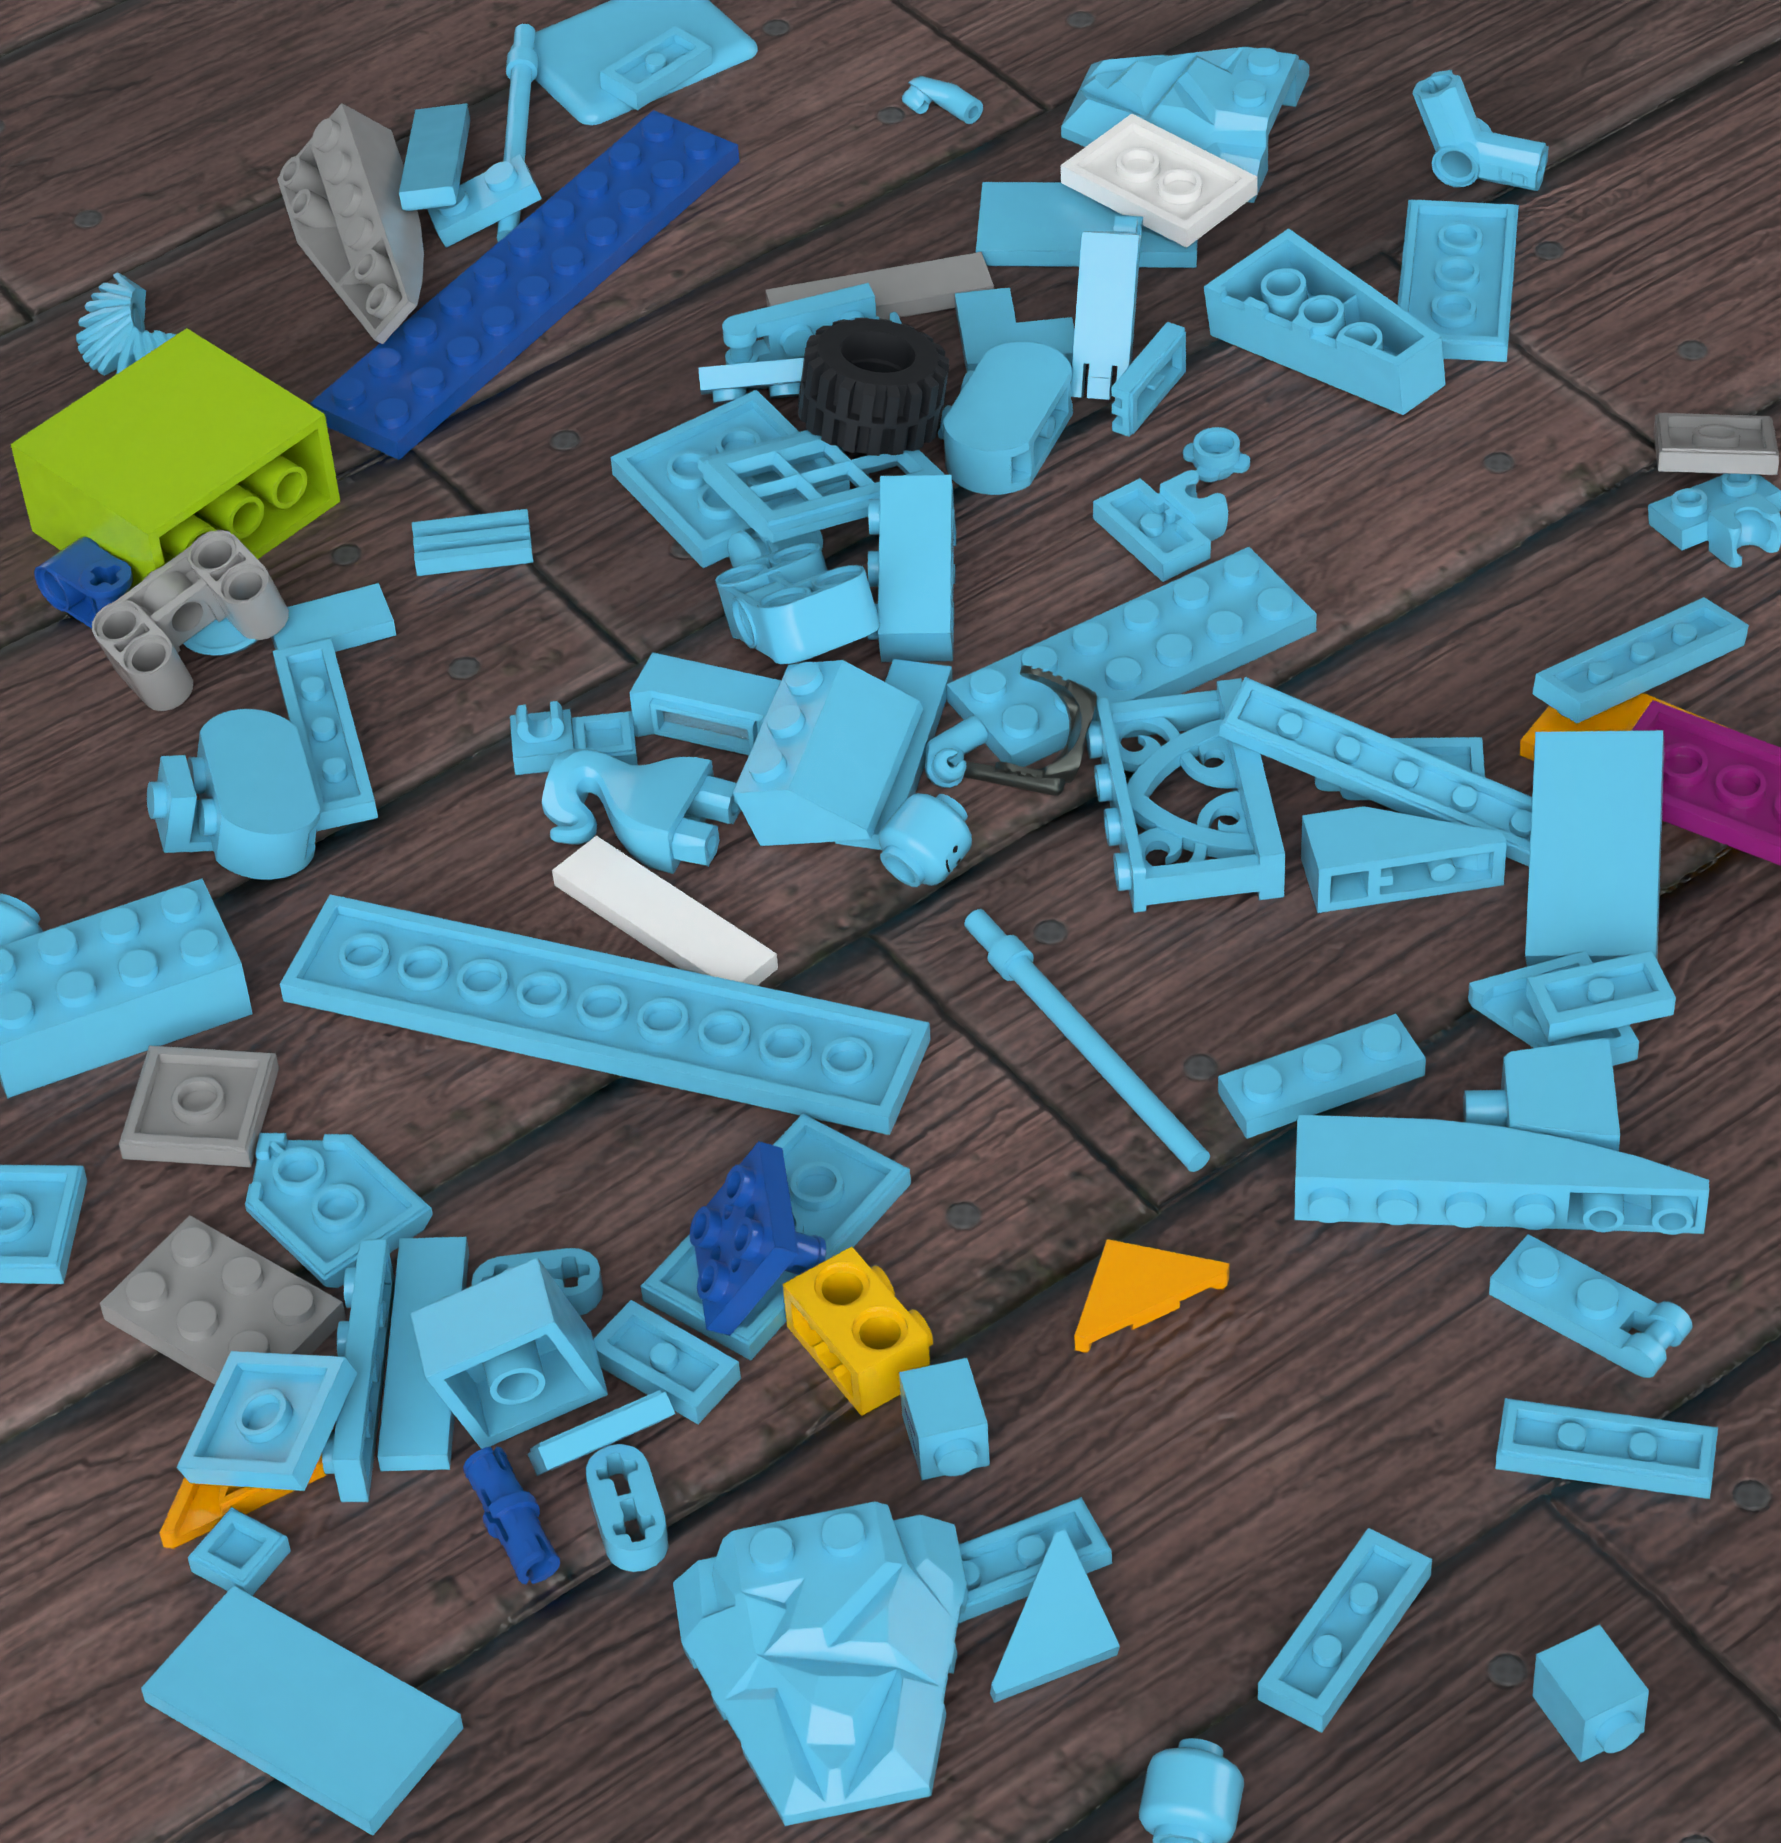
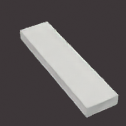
(661, 915)

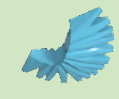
(116, 327)

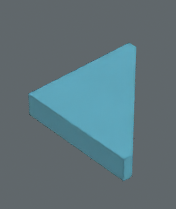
(1058, 1627)

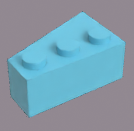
(914, 567)

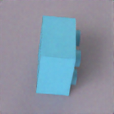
(508, 1353)

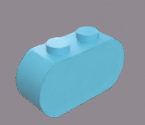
(1007, 417)
(255, 794)

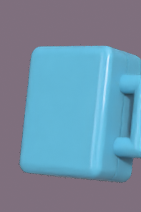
(586, 43)

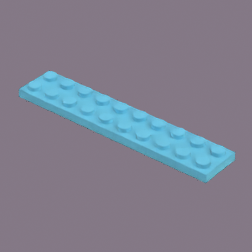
(608, 1013)

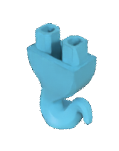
(652, 807)

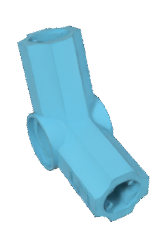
(1467, 145)

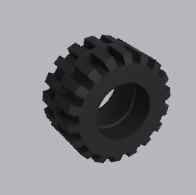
(873, 386)

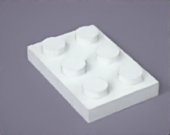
(1160, 178)

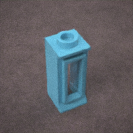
(700, 703)

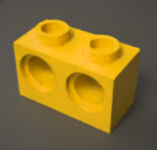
(856, 1328)

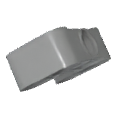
(173, 603)

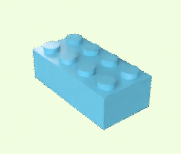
(116, 986)

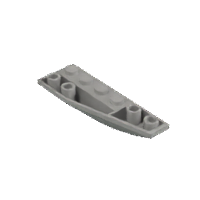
(352, 219)

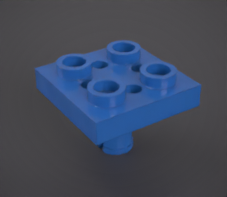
(748, 1239)

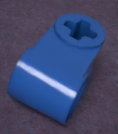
(83, 579)

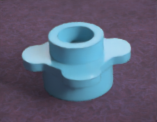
(1216, 454)

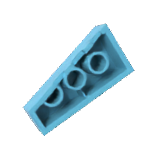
(1325, 323)

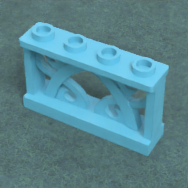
(1247, 852)

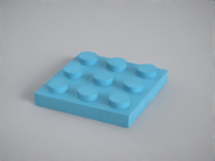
(672, 488)

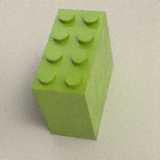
(174, 453)

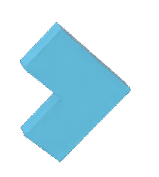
(989, 320)

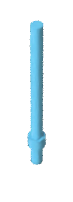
(521, 70)
(1015, 962)

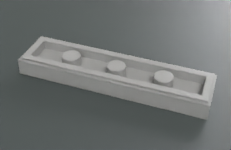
(904, 288)

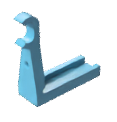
(1106, 306)

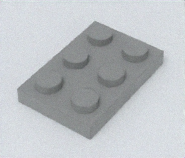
(213, 1297)

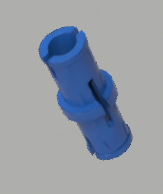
(511, 1515)

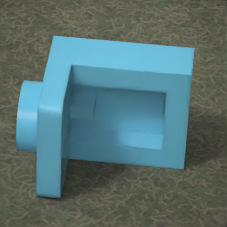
(175, 807)

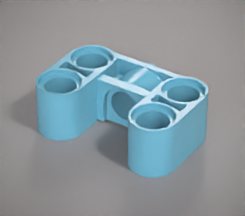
(796, 606)

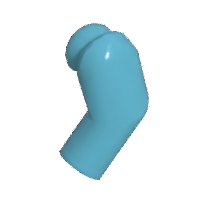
(944, 94)

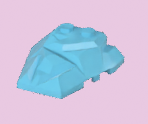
(1209, 98)
(830, 1652)

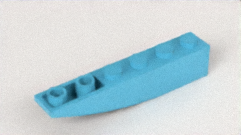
(1483, 1177)

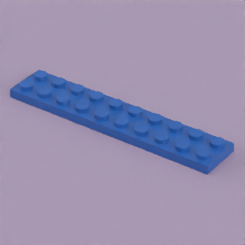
(524, 284)

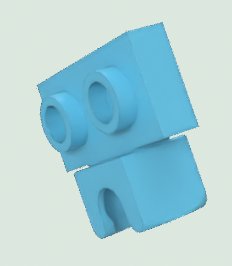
(1725, 512)
(1165, 528)

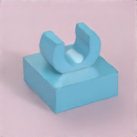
(540, 738)

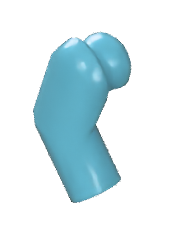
(946, 752)

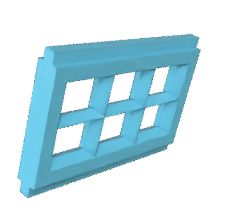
(726, 469)

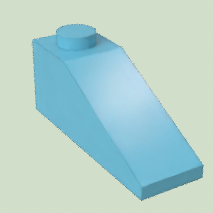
(1391, 856)

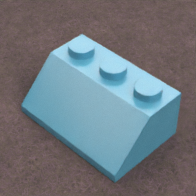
(825, 755)

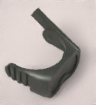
(1050, 780)

